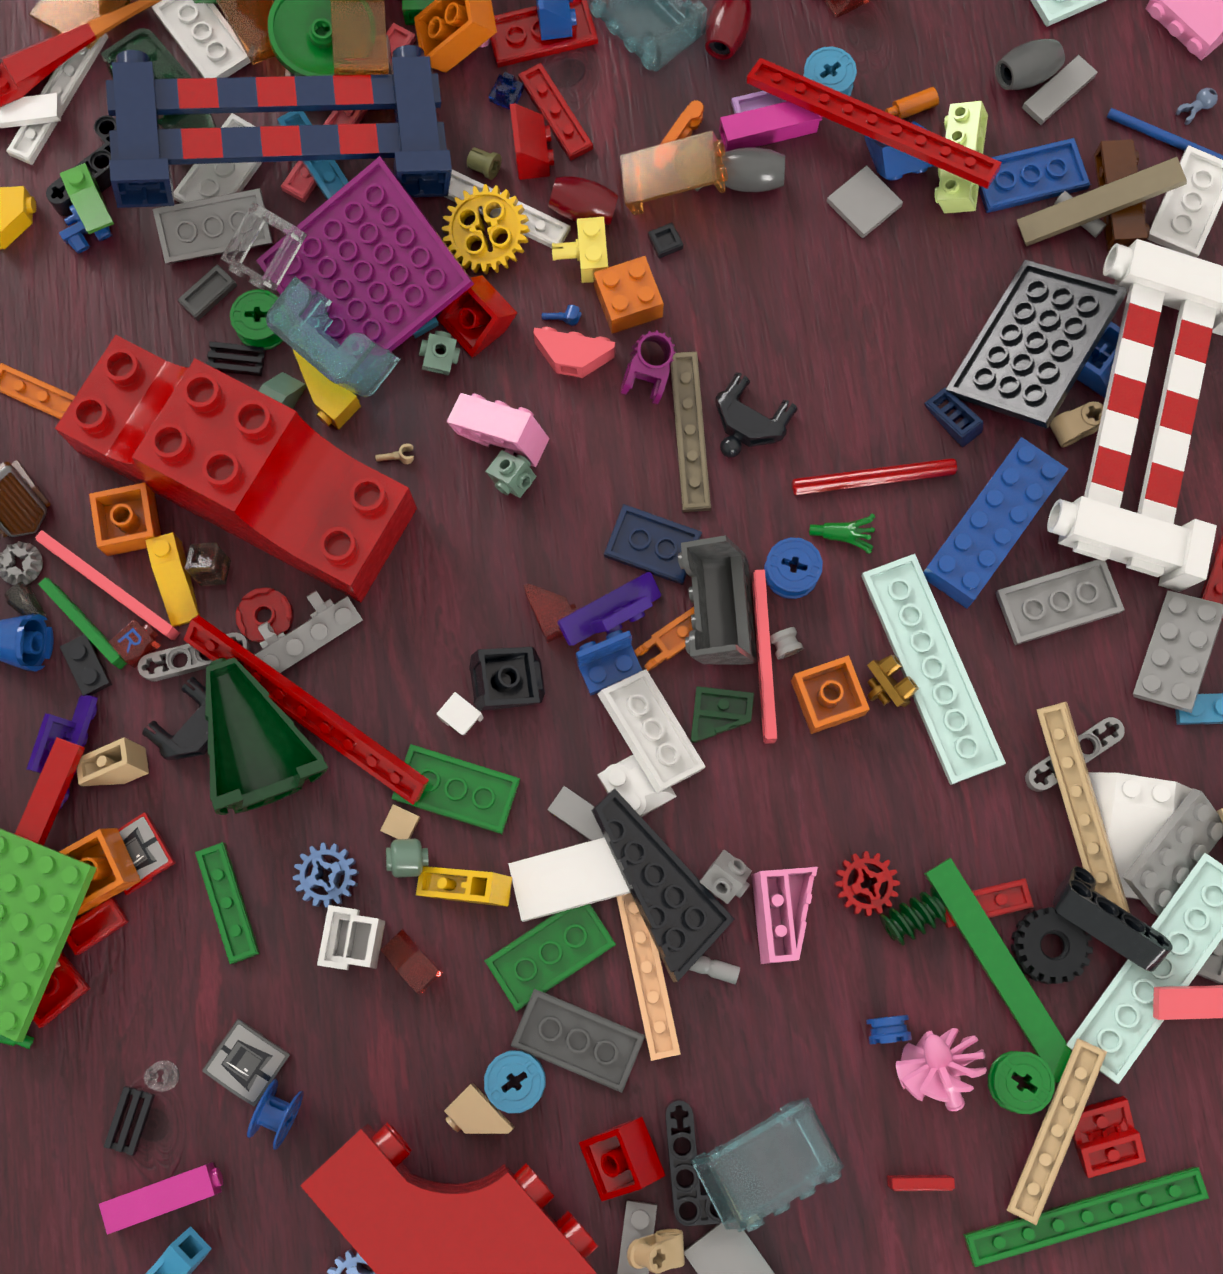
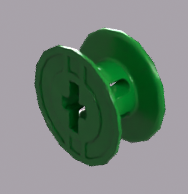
(245, 319)
(1036, 1074)

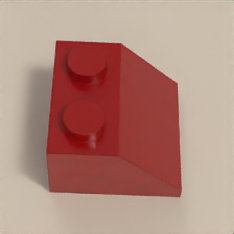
(531, 143)
(477, 316)
(622, 1159)

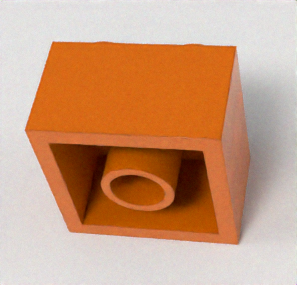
(628, 294)
(124, 518)
(830, 694)

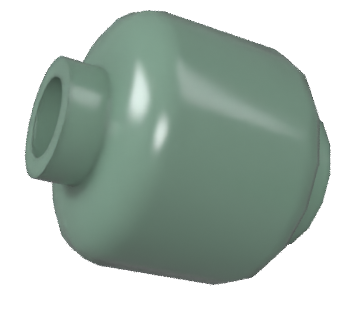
(406, 858)

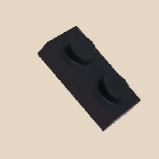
(85, 665)

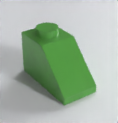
(86, 198)

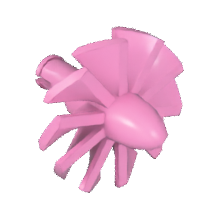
(936, 1070)

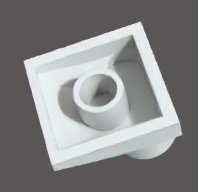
(634, 786)

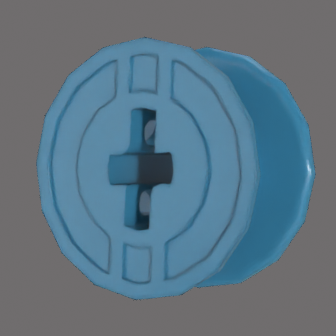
(831, 68)
(497, 1075)

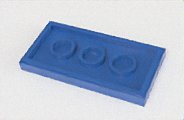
(1035, 175)

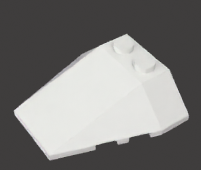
(1134, 813)

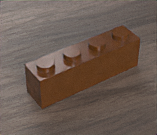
(1113, 162)

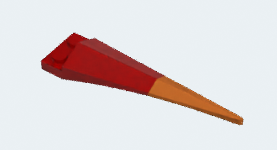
(30, 65)

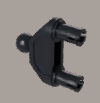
(746, 424)
(192, 737)

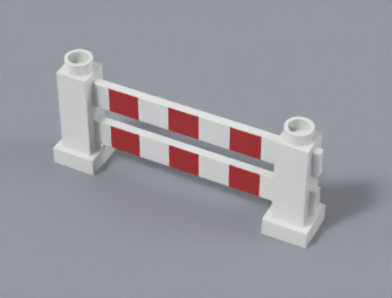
(1095, 522)

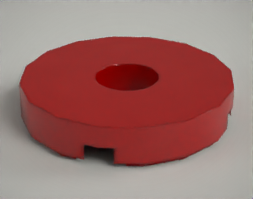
(258, 600)

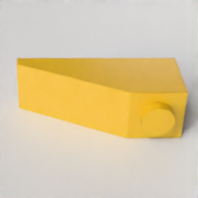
(332, 401)
(173, 580)
(464, 886)

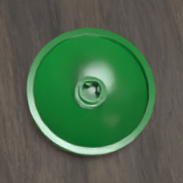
(302, 36)

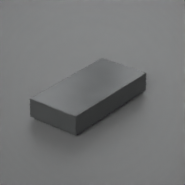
(207, 292)

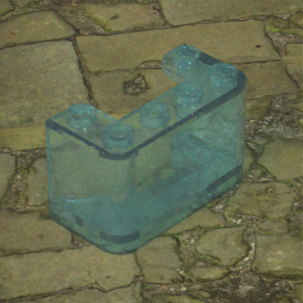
(653, 28)
(301, 322)
(769, 1166)

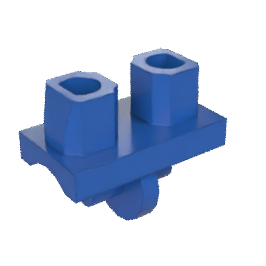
(74, 234)

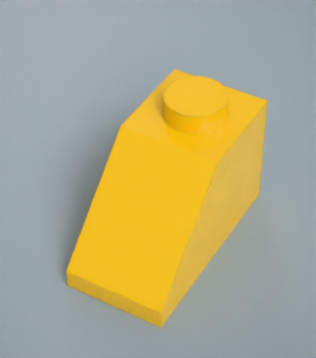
(15, 213)

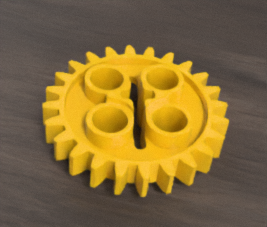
(508, 222)

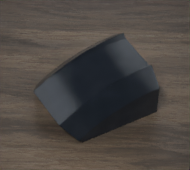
(506, 678)

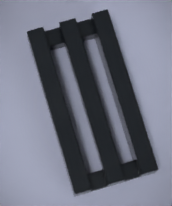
(239, 349)
(118, 1116)

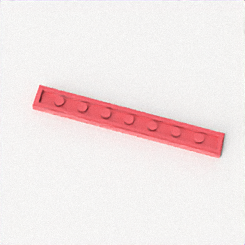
(299, 181)

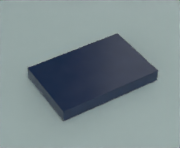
(649, 543)

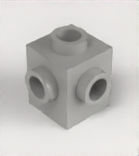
(726, 877)

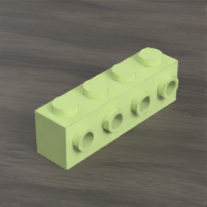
(965, 126)

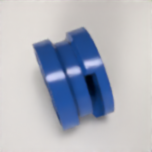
(889, 1029)

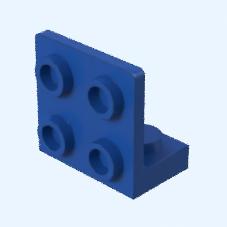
(607, 661)

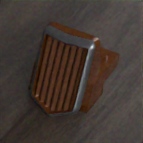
(21, 501)

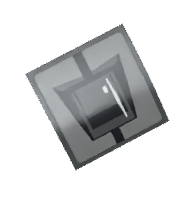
(245, 1062)

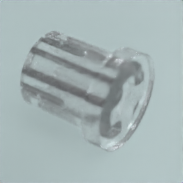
(170, 1076)

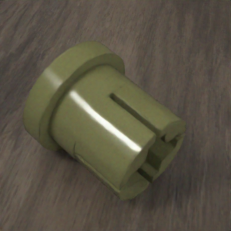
(484, 162)

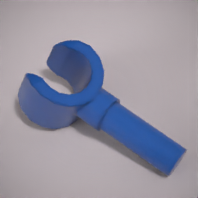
(570, 317)

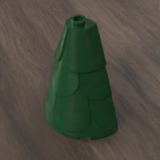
(252, 743)

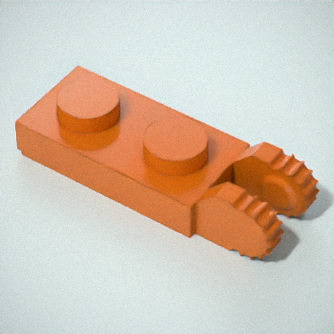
(686, 123)
(668, 639)

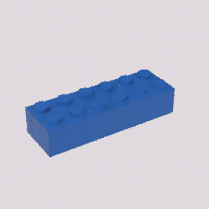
(994, 522)

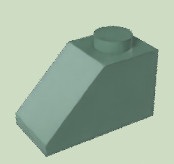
(284, 389)

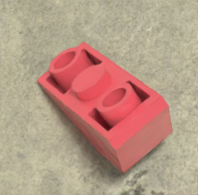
(573, 352)

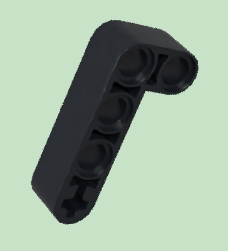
(57, 193)
(1109, 922)
(677, 1162)

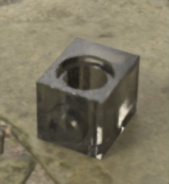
(207, 564)

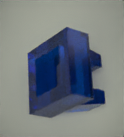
(506, 90)

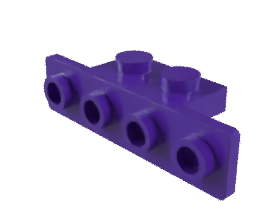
(611, 610)
(72, 731)

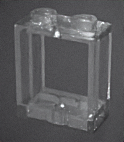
(245, 237)

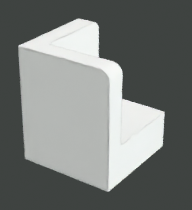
(459, 714)

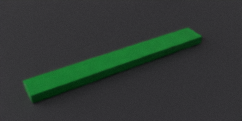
(1000, 966)
(1086, 1216)

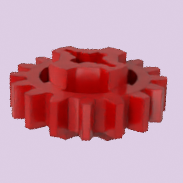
(861, 870)

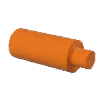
(914, 103)

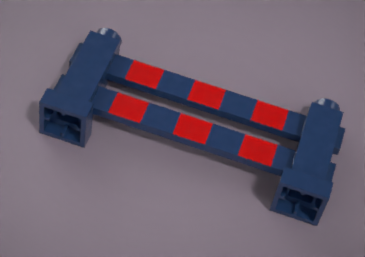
(144, 151)

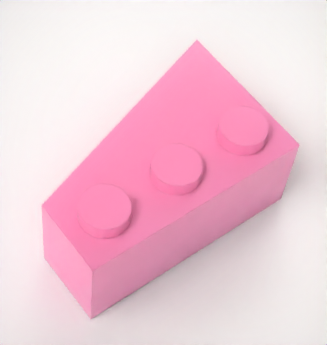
(498, 425)
(781, 911)

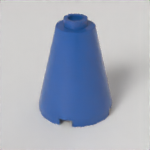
(25, 641)

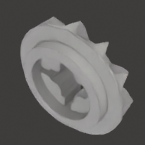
(31, 565)

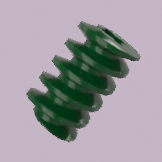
(914, 917)

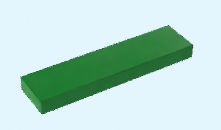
(82, 622)
(227, 903)

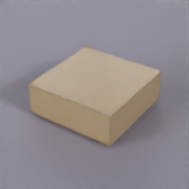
(400, 823)

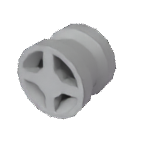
(786, 643)

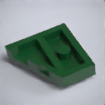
(719, 711)

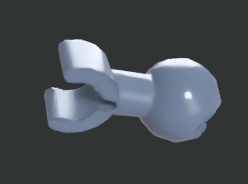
(1203, 100)

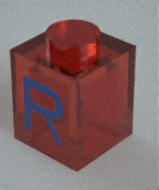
(135, 642)

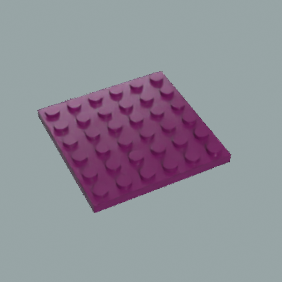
(375, 260)

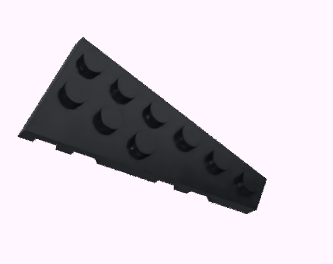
(670, 898)

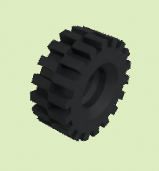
(1032, 958)

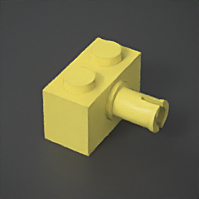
(588, 249)

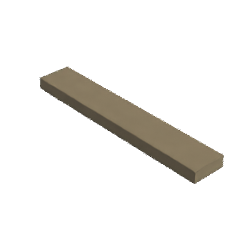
(1102, 201)
(690, 432)

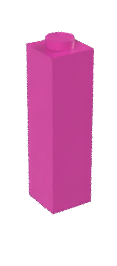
(767, 125)
(161, 1197)

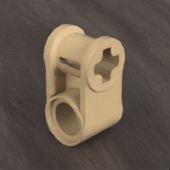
(1075, 425)
(658, 1251)

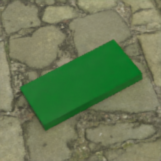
(462, 790)
(549, 953)

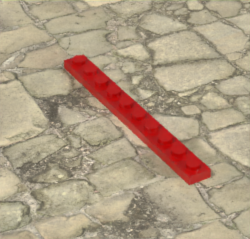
(874, 123)
(311, 713)

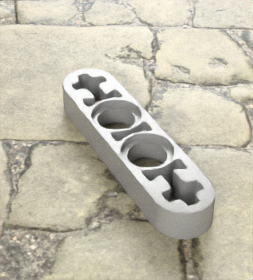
(193, 664)
(1098, 749)

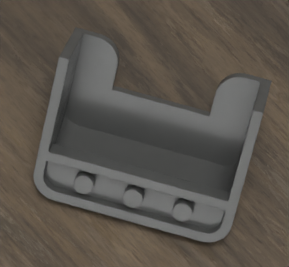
(721, 600)

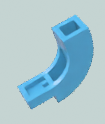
(182, 1255)

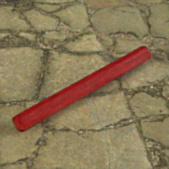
(874, 476)

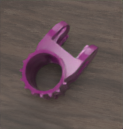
(640, 369)

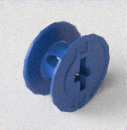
(808, 568)
(275, 1114)

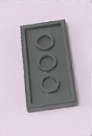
(578, 1040)

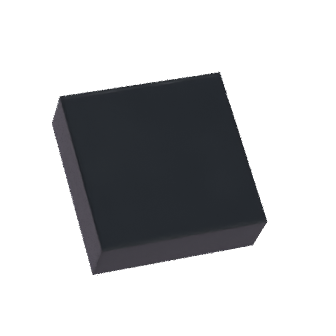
(665, 240)

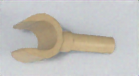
(397, 455)

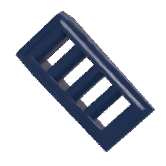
(966, 429)

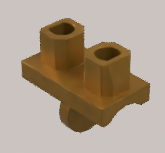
(883, 672)

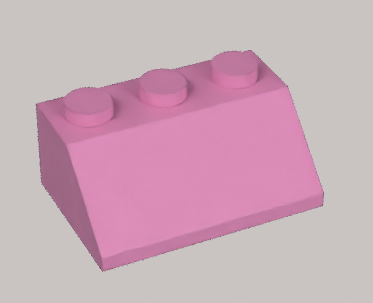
(1192, 22)

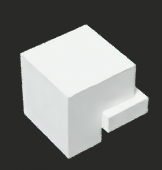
(350, 939)

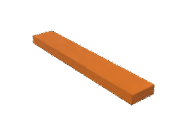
(34, 392)

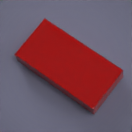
(96, 926)
(921, 1182)

